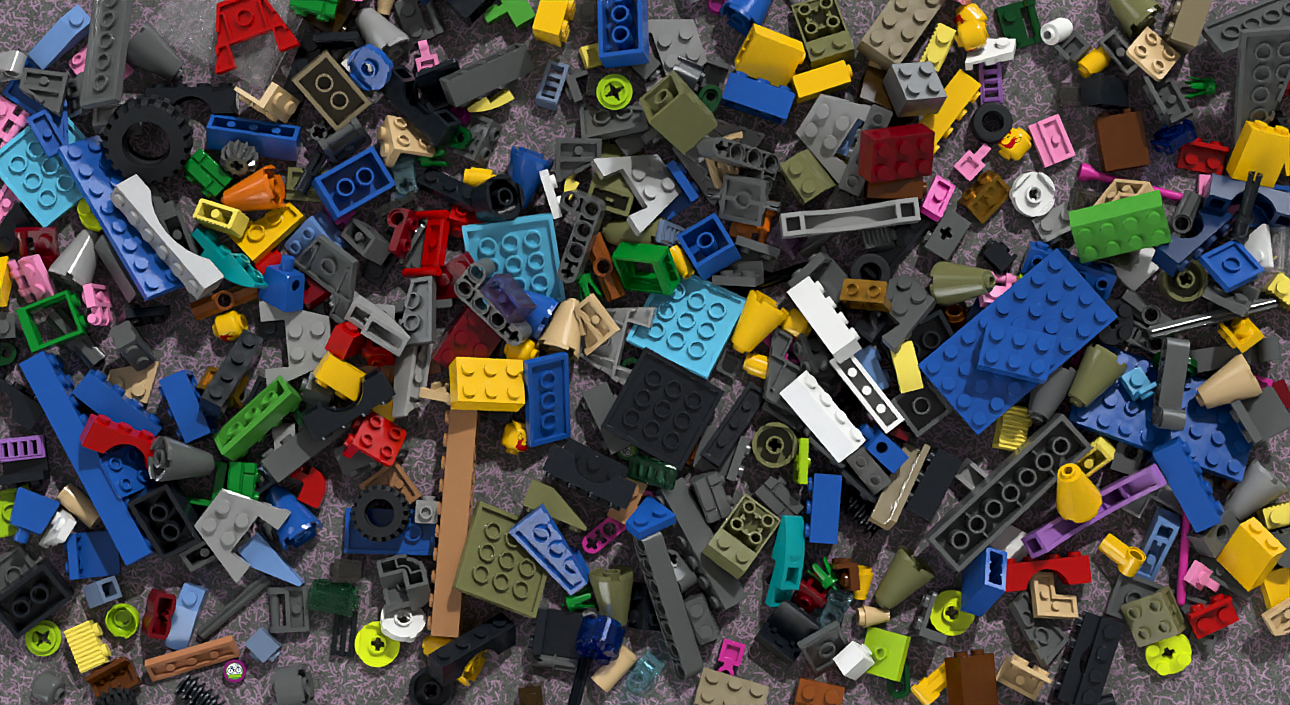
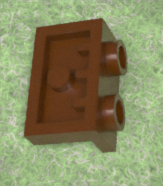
(847, 574)

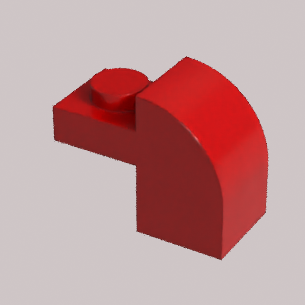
(314, 487)

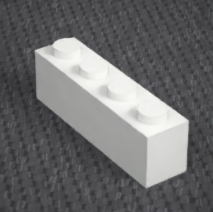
(824, 320)
(868, 393)
(822, 416)

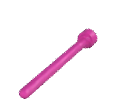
(1088, 173)
(1183, 560)

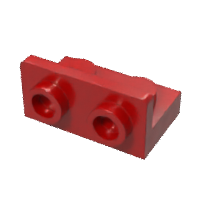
(1202, 157)
(1211, 616)

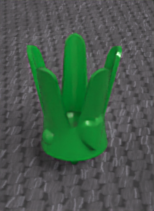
(1206, 85)
(429, 161)
(583, 283)
(826, 580)
(576, 600)

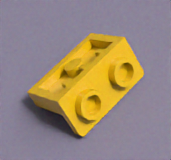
(1240, 333)

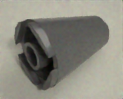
(153, 53)
(1048, 397)
(178, 460)

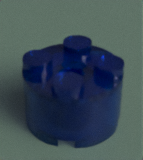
(600, 639)

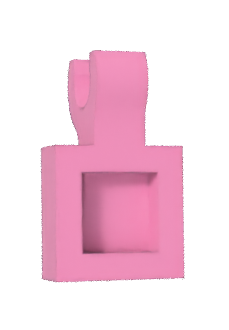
(426, 58)
(971, 163)
(1199, 577)

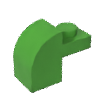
(518, 11)

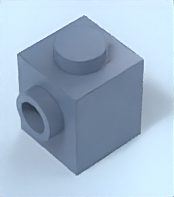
(102, 592)
(263, 646)

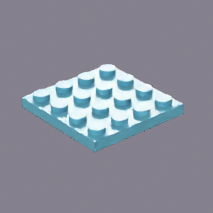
(37, 181)
(520, 247)
(690, 324)

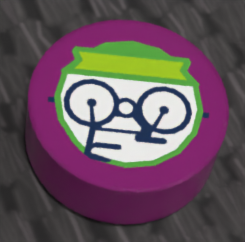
(235, 670)

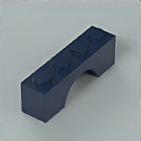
(1225, 192)
(1181, 251)

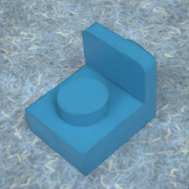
(1138, 384)

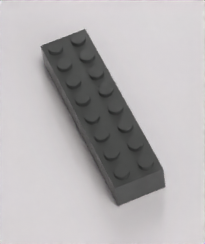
(1006, 492)

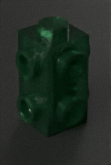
(333, 597)

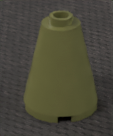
(1135, 14)
(619, 230)
(959, 282)
(1095, 375)
(902, 578)
(613, 591)

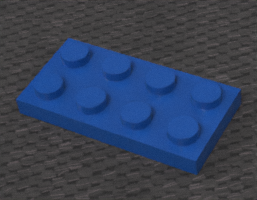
(547, 398)
(415, 540)

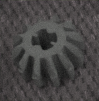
(239, 158)

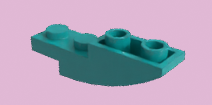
(232, 265)
(789, 559)

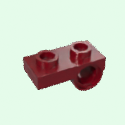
(403, 232)

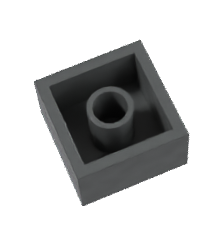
(914, 89)
(921, 407)

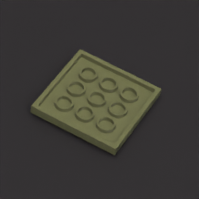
(497, 565)

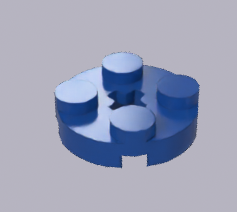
(377, 59)

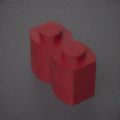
(157, 619)

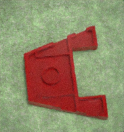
(243, 21)

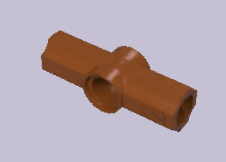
(609, 281)
(210, 305)

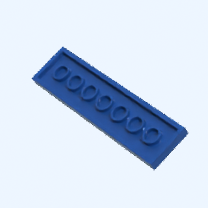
(96, 181)

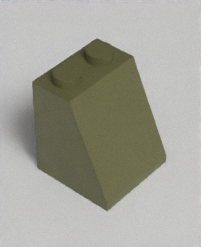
(677, 112)
(806, 177)

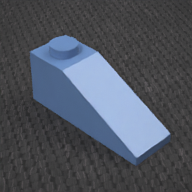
(61, 38)
(1158, 541)
(266, 558)
(186, 615)

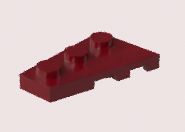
(450, 274)

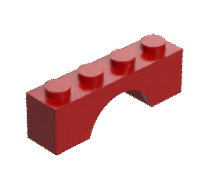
(102, 434)
(1070, 569)

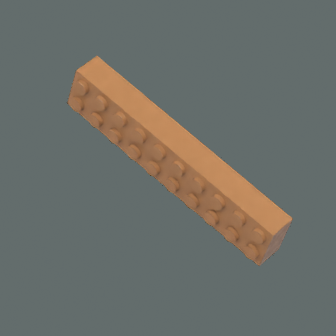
(455, 519)

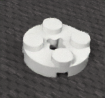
(1020, 194)
(402, 631)

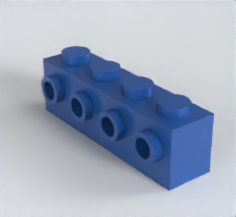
(272, 145)
(1099, 276)
(113, 403)
(1188, 484)

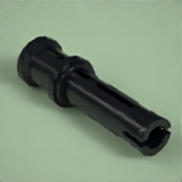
(1244, 216)

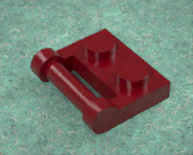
(44, 240)

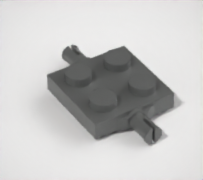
(743, 199)

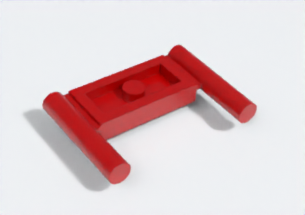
(434, 244)

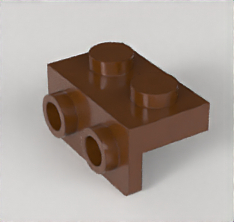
(118, 673)

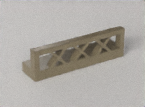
(894, 495)

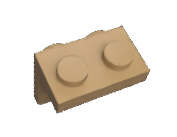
(1152, 54)
(274, 104)
(400, 136)
(1020, 677)

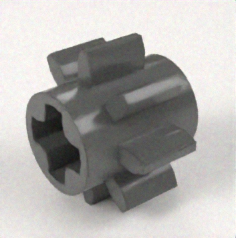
(313, 132)

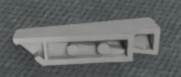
(409, 376)

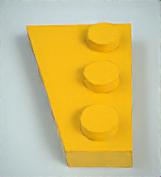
(268, 231)

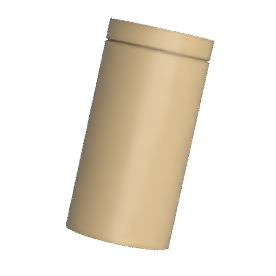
(79, 505)
(610, 674)

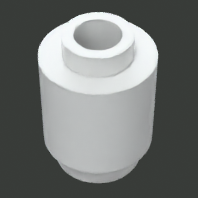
(1056, 31)

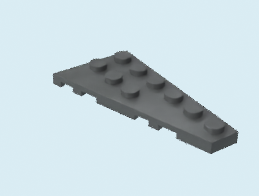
(1261, 74)

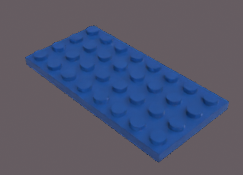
(1046, 300)
(1211, 432)

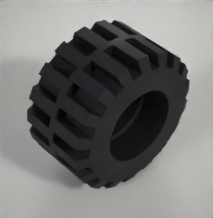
(361, 508)

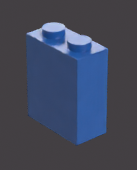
(983, 581)

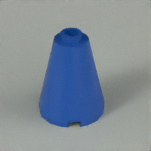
(745, 13)
(525, 168)
(542, 314)
(299, 525)

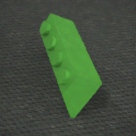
(256, 419)

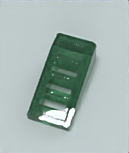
(638, 469)

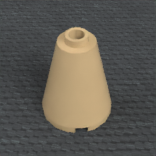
(562, 332)
(1229, 384)

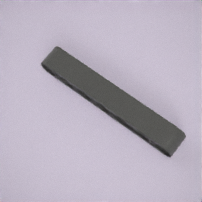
(669, 605)

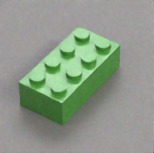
(1120, 226)

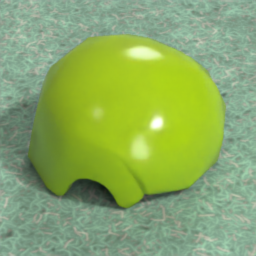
(120, 614)

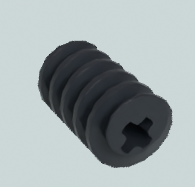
(860, 511)
(195, 692)

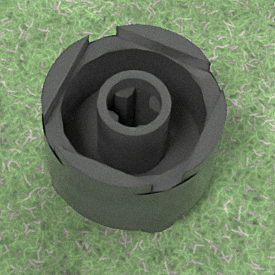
(292, 685)

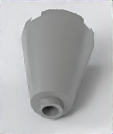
(383, 34)
(77, 262)
(1255, 491)

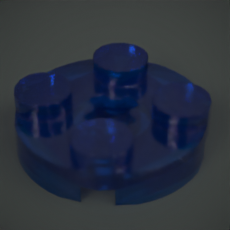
(1170, 139)

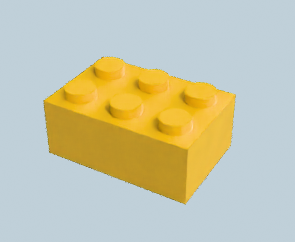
(552, 21)
(486, 384)

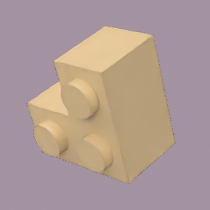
(1124, 188)

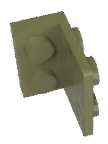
(1154, 617)

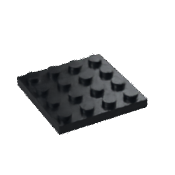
(662, 408)

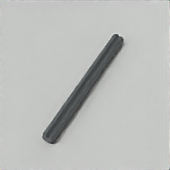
(1208, 318)

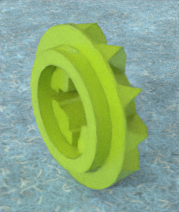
(618, 82)
(33, 639)

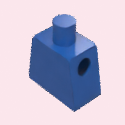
(284, 286)
(883, 447)
(30, 514)

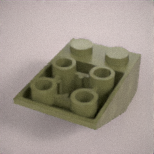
(822, 19)
(614, 189)
(555, 503)
(741, 536)

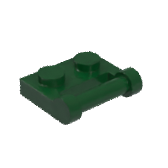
(1013, 25)

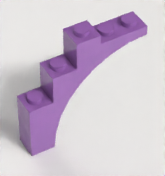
(1114, 496)

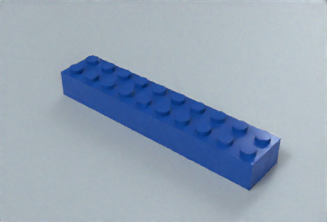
(68, 420)

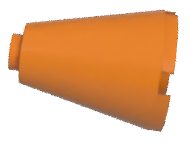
(257, 192)

